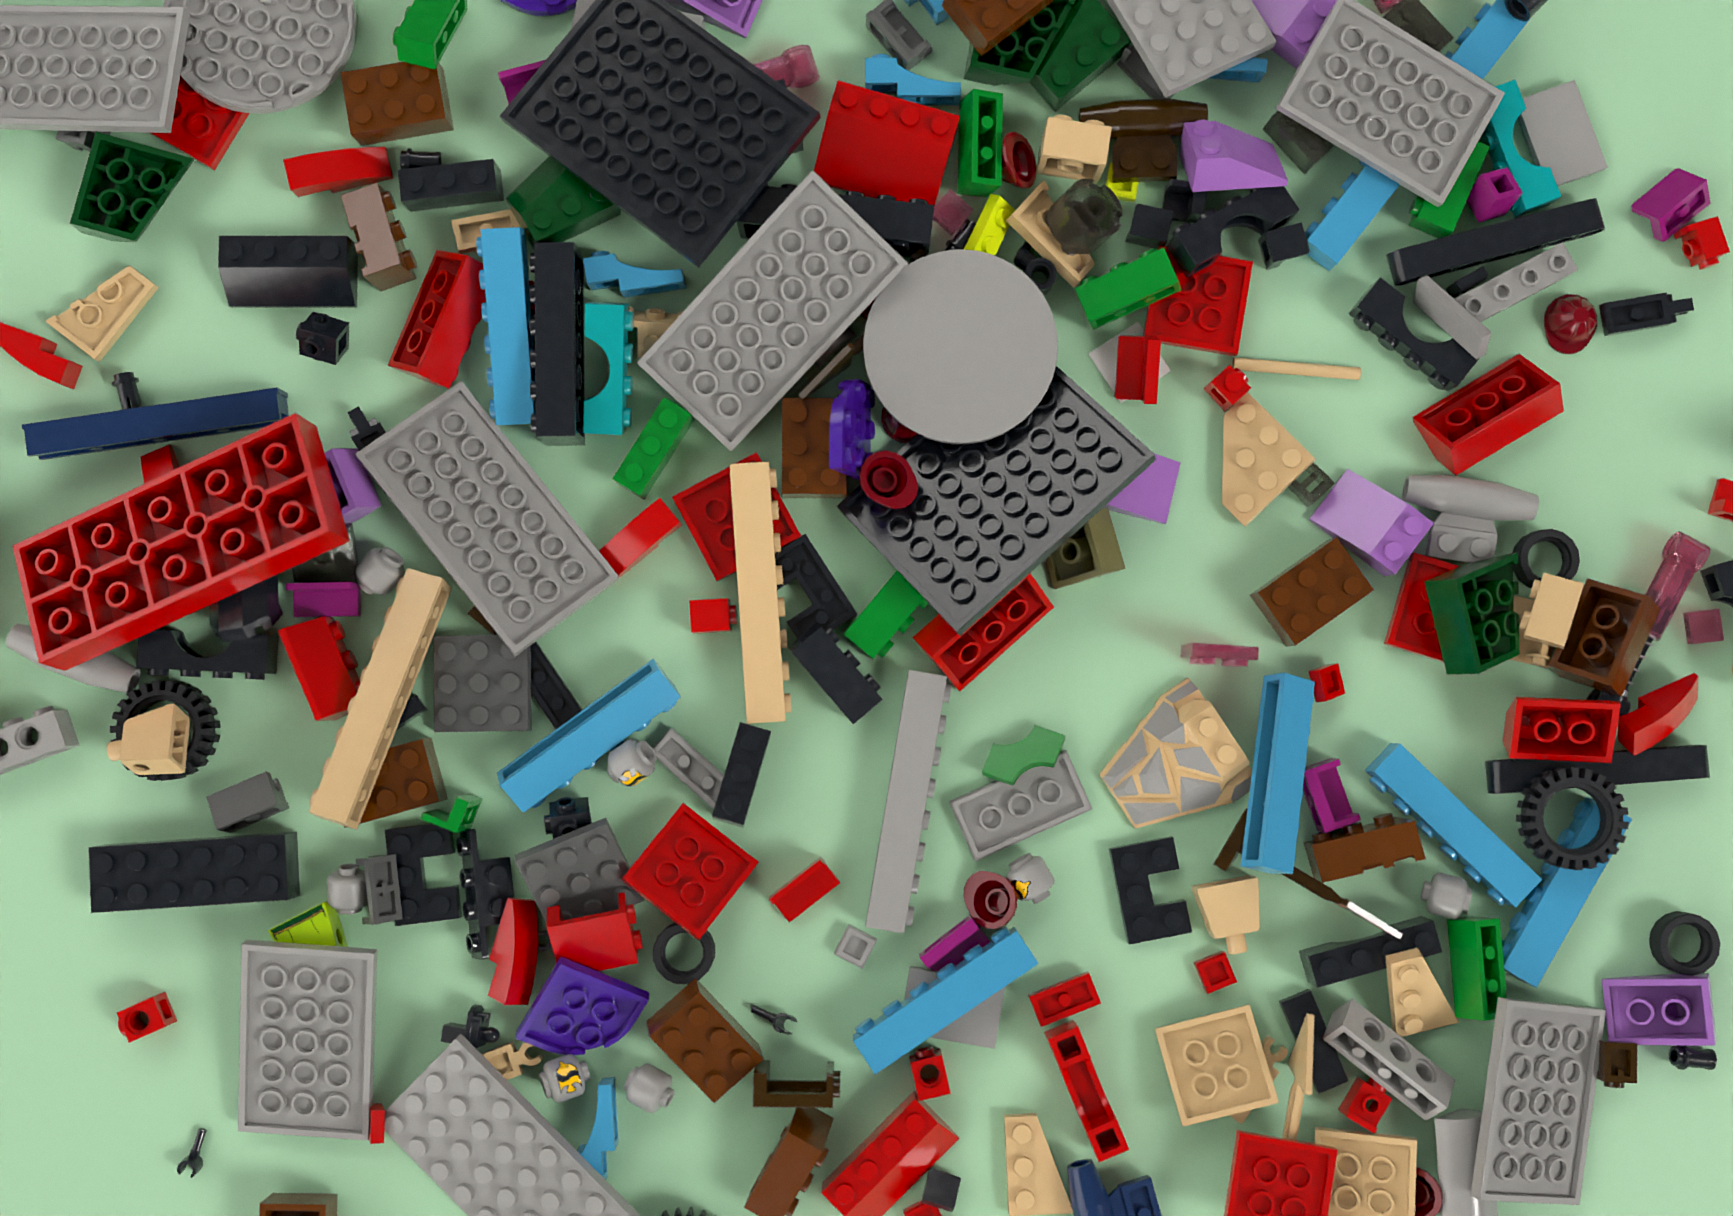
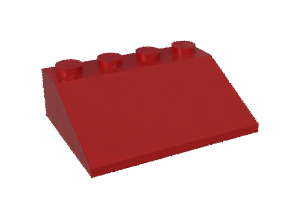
(884, 145)

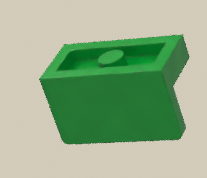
(459, 818)

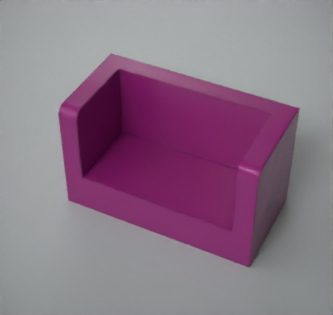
(1327, 796)

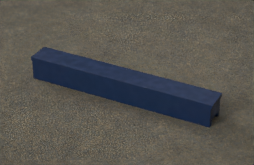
(155, 424)

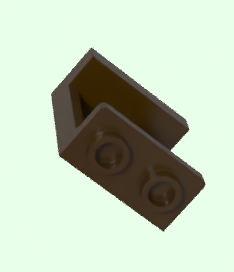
(794, 1092)

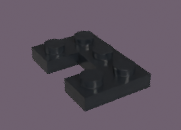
(829, 602)
(417, 901)
(1140, 916)

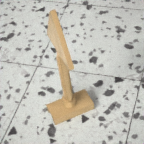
(1302, 1068)

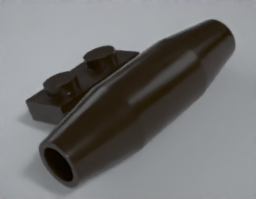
(1144, 135)

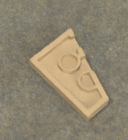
(1031, 225)
(106, 313)
(1415, 995)
(1030, 1169)

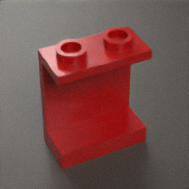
(597, 939)

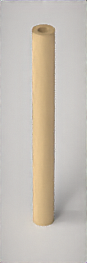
(1297, 368)

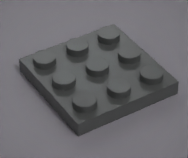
(480, 685)
(578, 872)

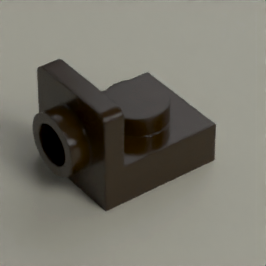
(1617, 1063)

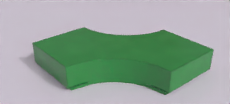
(1037, 749)

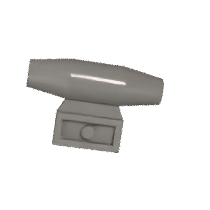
(1467, 513)
(102, 671)

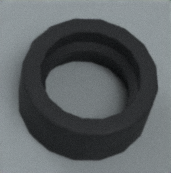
(1564, 543)
(1709, 944)
(674, 975)

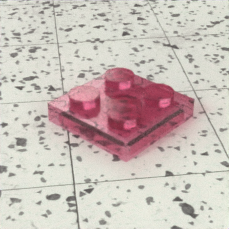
(1229, 654)

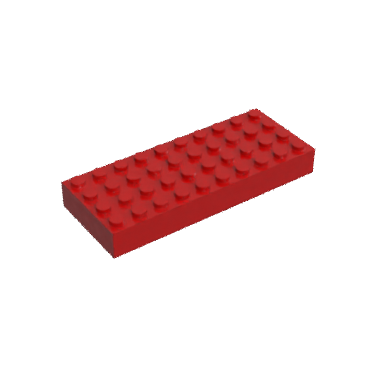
(179, 543)

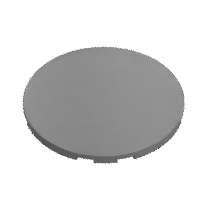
(265, 51)
(960, 346)

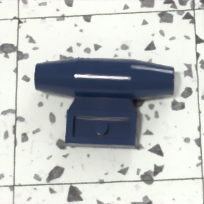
(1091, 1198)

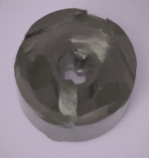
(1084, 217)

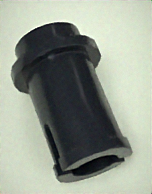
(415, 159)
(962, 237)
(127, 390)
(1684, 1057)

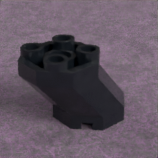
(245, 610)

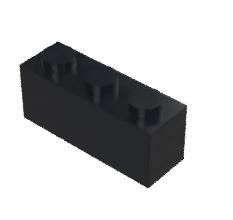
(450, 185)
(836, 672)
(741, 775)

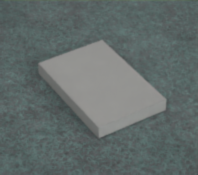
(1561, 134)
(976, 1026)

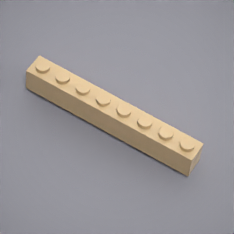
(758, 592)
(380, 699)

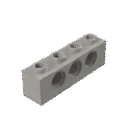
(1518, 283)
(54, 732)
(1389, 1059)

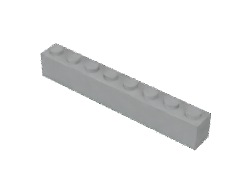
(906, 801)

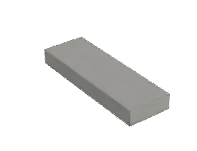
(1452, 317)
(689, 766)

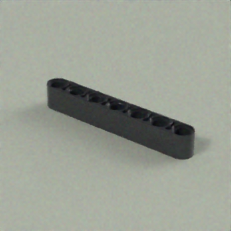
(1495, 242)
(1648, 766)

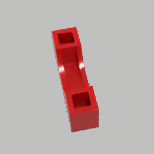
(1086, 1091)

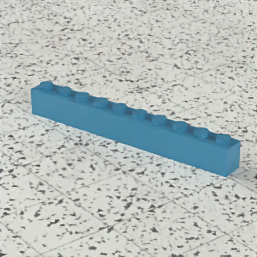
(1370, 189)

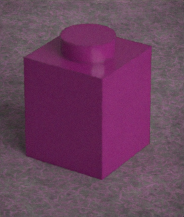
(1493, 194)

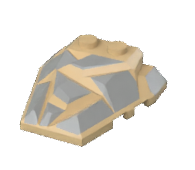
(1177, 761)

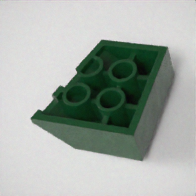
(1021, 52)
(1080, 53)
(124, 187)
(557, 205)
(1476, 614)

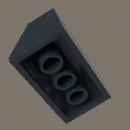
(289, 271)

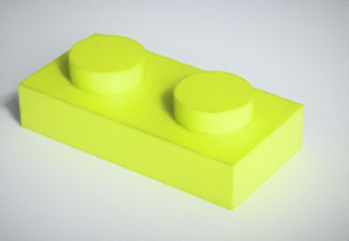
(990, 226)

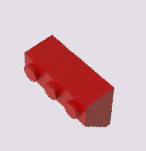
(322, 665)
(1561, 729)

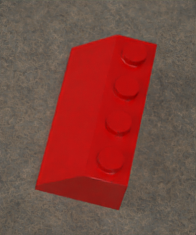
(441, 320)
(1489, 413)
(971, 653)
(889, 1160)

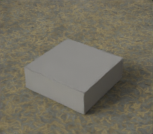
(855, 946)

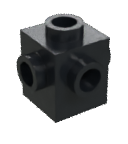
(323, 338)
(567, 815)

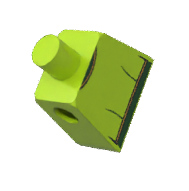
(315, 927)

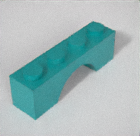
(1535, 181)
(609, 327)

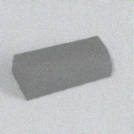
(1456, 1155)

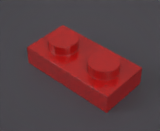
(1064, 999)

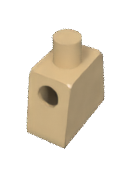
(153, 742)
(1230, 909)

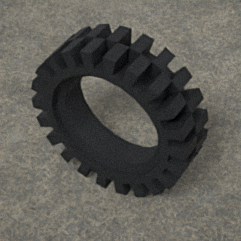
(197, 708)
(1610, 818)

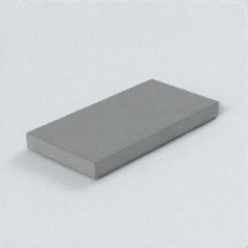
(1007, 814)

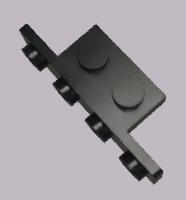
(486, 890)

